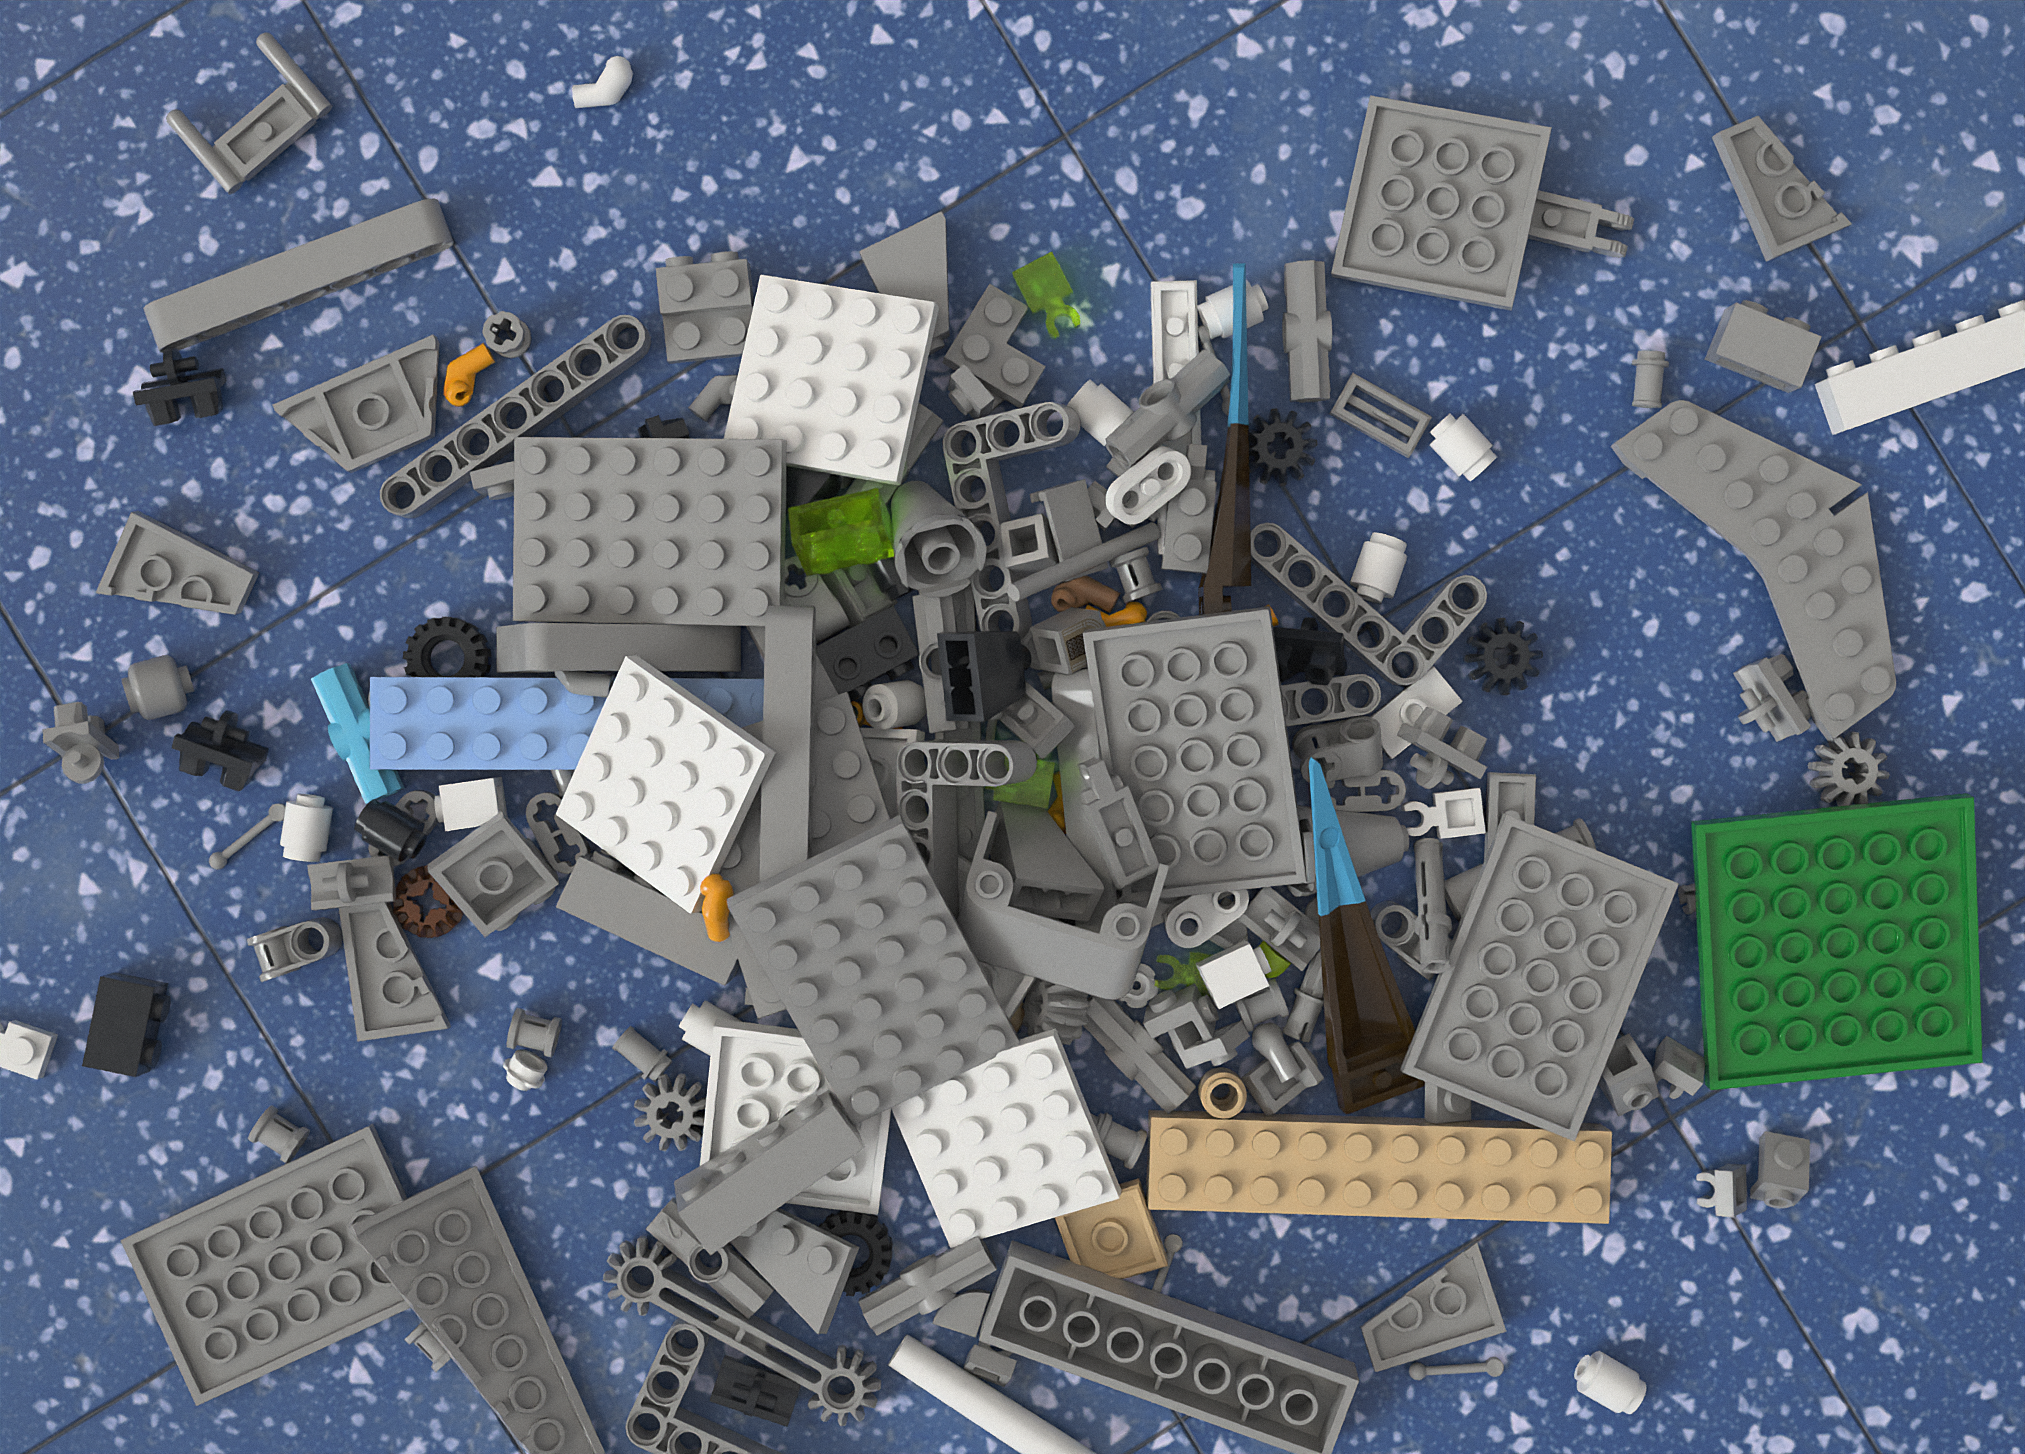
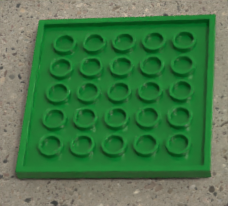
(1838, 941)

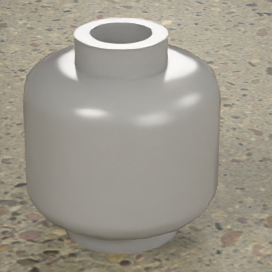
(157, 687)

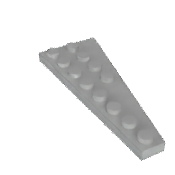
(471, 1293)

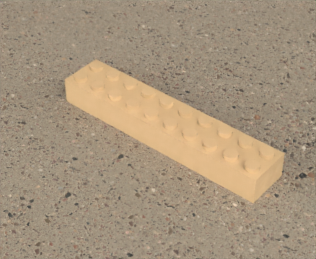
(1377, 1167)

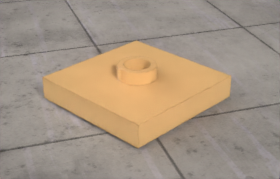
(1115, 1235)

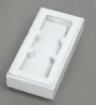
(1408, 705)

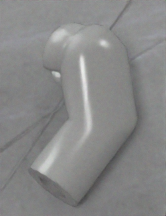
(717, 392)
(586, 683)
(1270, 1043)

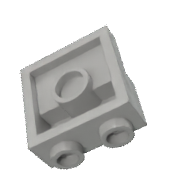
(705, 306)
(494, 874)

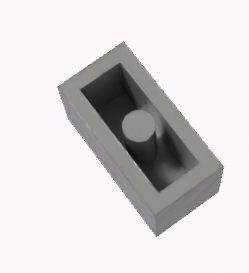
(1763, 346)

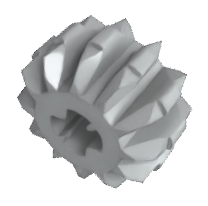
(1866, 770)
(1053, 1007)
(659, 1100)

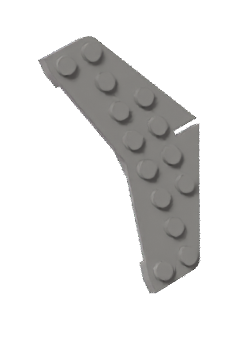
(1813, 562)

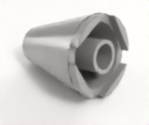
(936, 544)
(1370, 839)

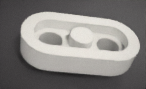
(1146, 487)
(1208, 914)

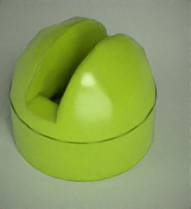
(1276, 961)

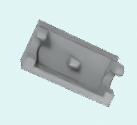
(1071, 520)

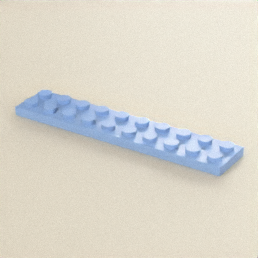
(509, 720)

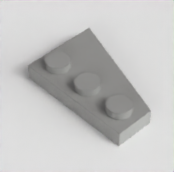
(1773, 192)
(170, 567)
(386, 977)
(800, 1264)
(1436, 1315)

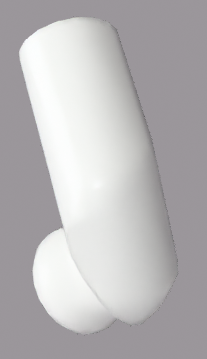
(609, 87)

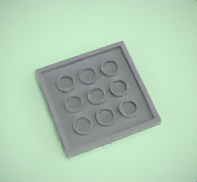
(1441, 202)

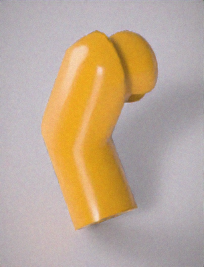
(462, 373)
(715, 906)

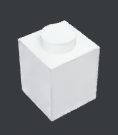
(469, 803)
(1234, 973)

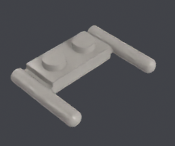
(264, 130)

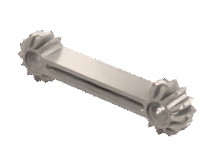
(742, 1333)

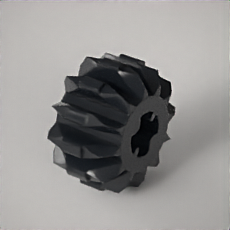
(1290, 457)
(1498, 640)

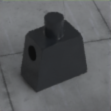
(981, 672)

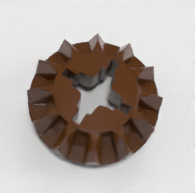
(411, 915)

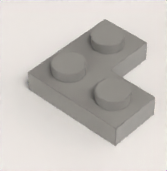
(986, 352)

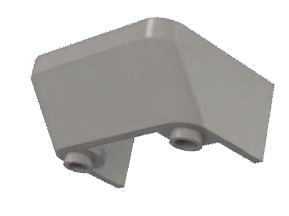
(1047, 948)

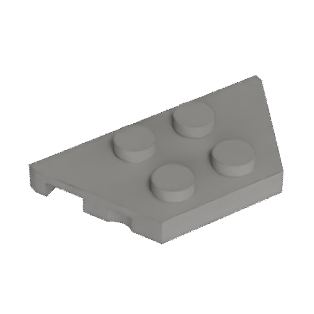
(372, 407)

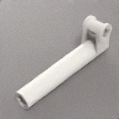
(981, 1402)

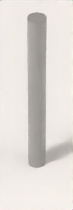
(1083, 561)

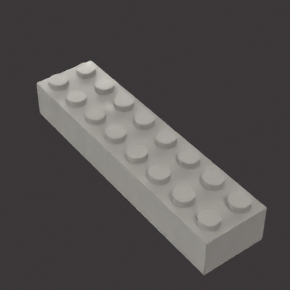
(1168, 1352)

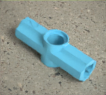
(350, 731)

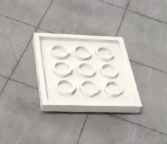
(833, 376)
(664, 782)
(763, 1076)
(1007, 1143)

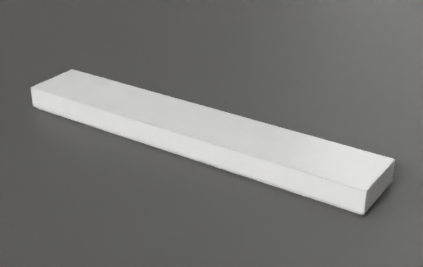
(1173, 347)

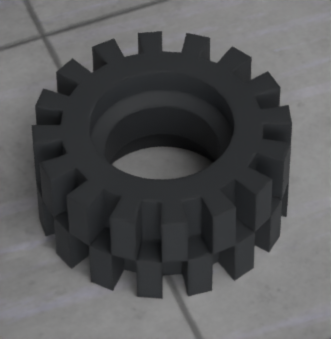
(439, 630)
(877, 1240)

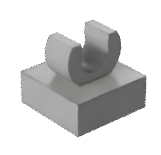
(1679, 1067)
(1729, 1187)
(990, 1364)

